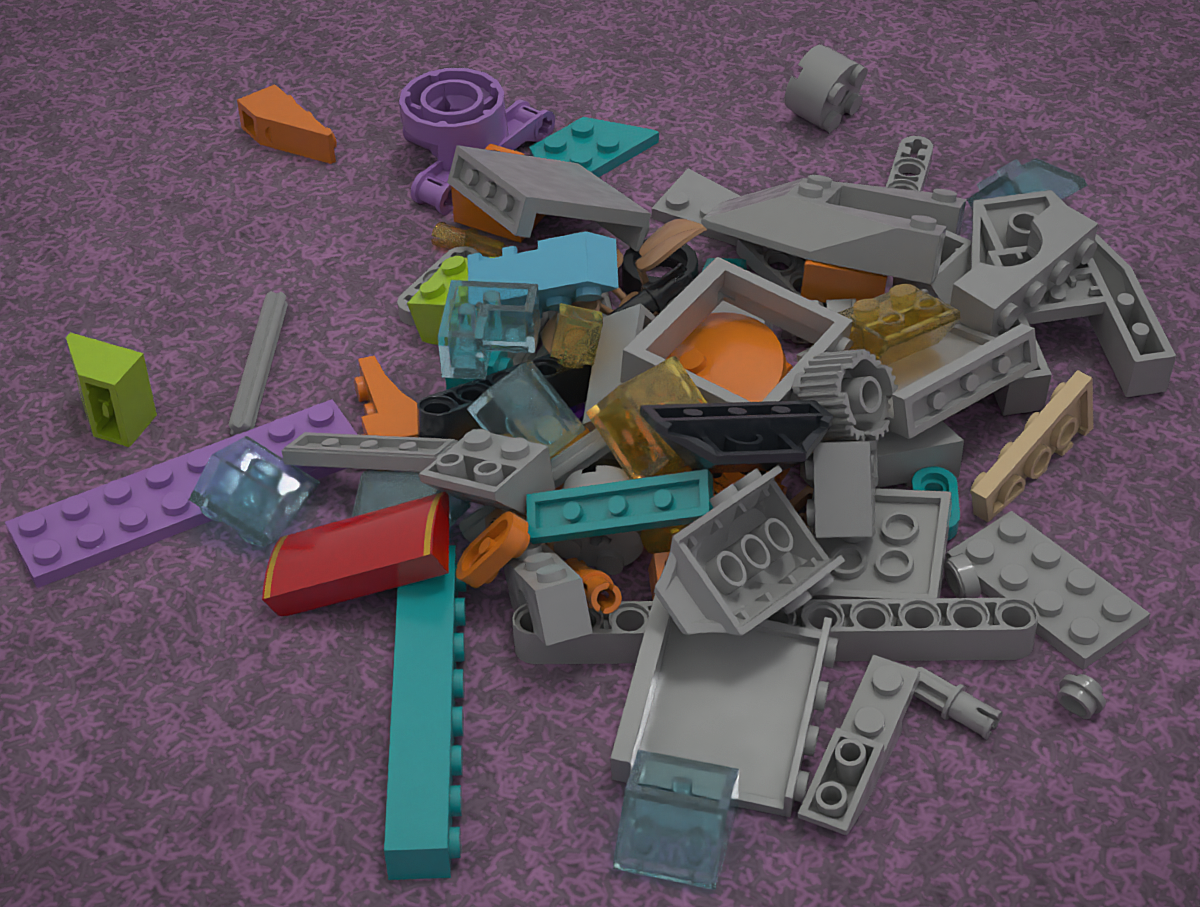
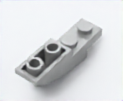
(860, 746)

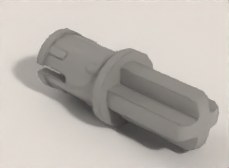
(957, 703)

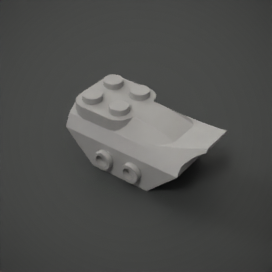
(742, 561)

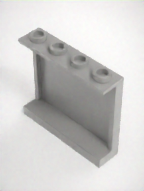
(519, 186)
(955, 375)
(729, 704)

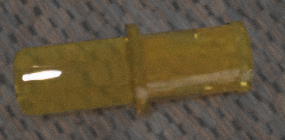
(455, 237)

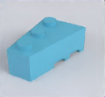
(563, 267)

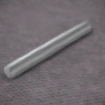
(258, 363)

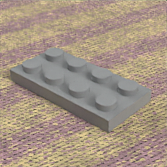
(1075, 605)

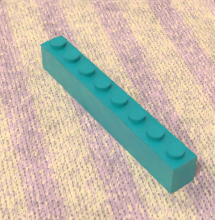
(424, 728)

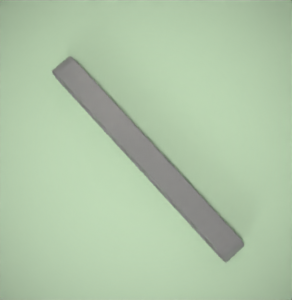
(865, 627)

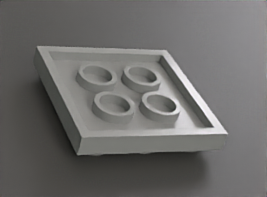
(903, 555)

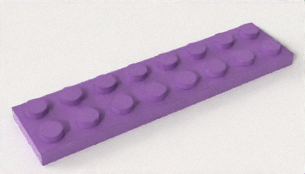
(145, 504)

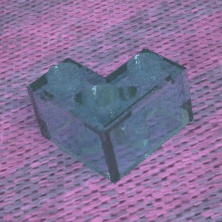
(486, 319)

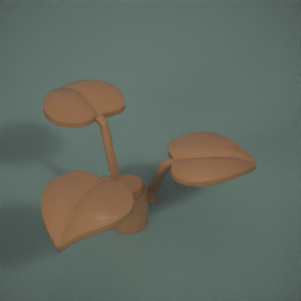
(653, 252)

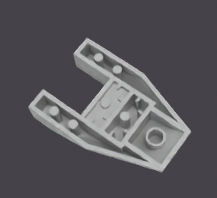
(847, 224)
(1100, 289)

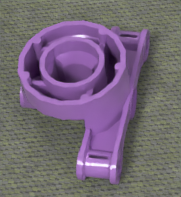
(462, 110)

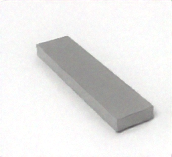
(365, 451)

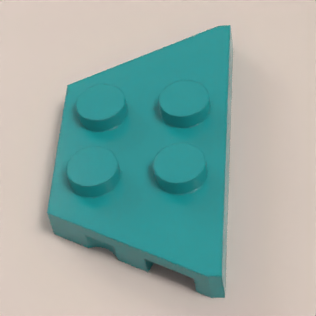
(595, 144)

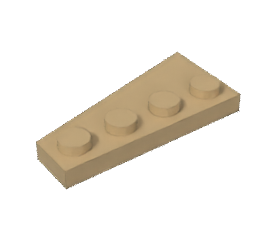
(1029, 455)

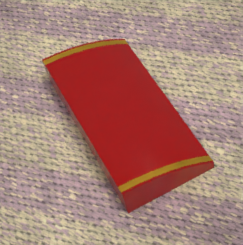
(359, 556)

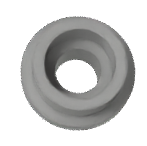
(1081, 695)

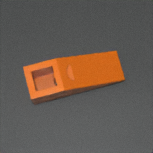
(282, 124)

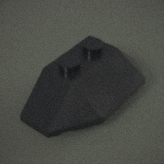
(740, 433)

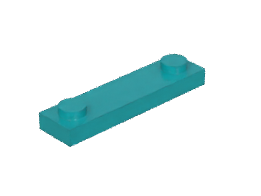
(619, 506)

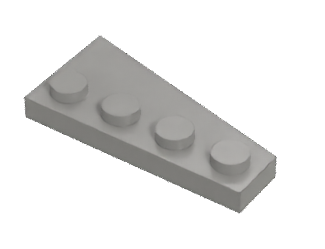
(692, 200)

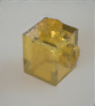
(576, 336)

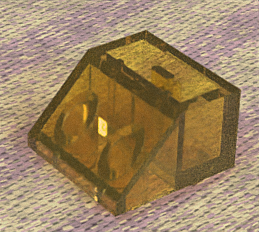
(899, 323)
(628, 434)

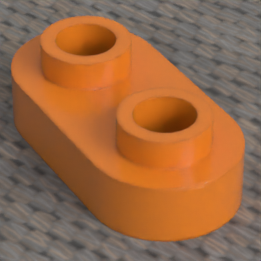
(493, 549)

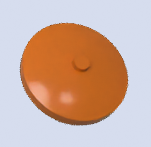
(734, 354)

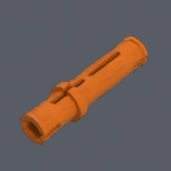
(594, 583)

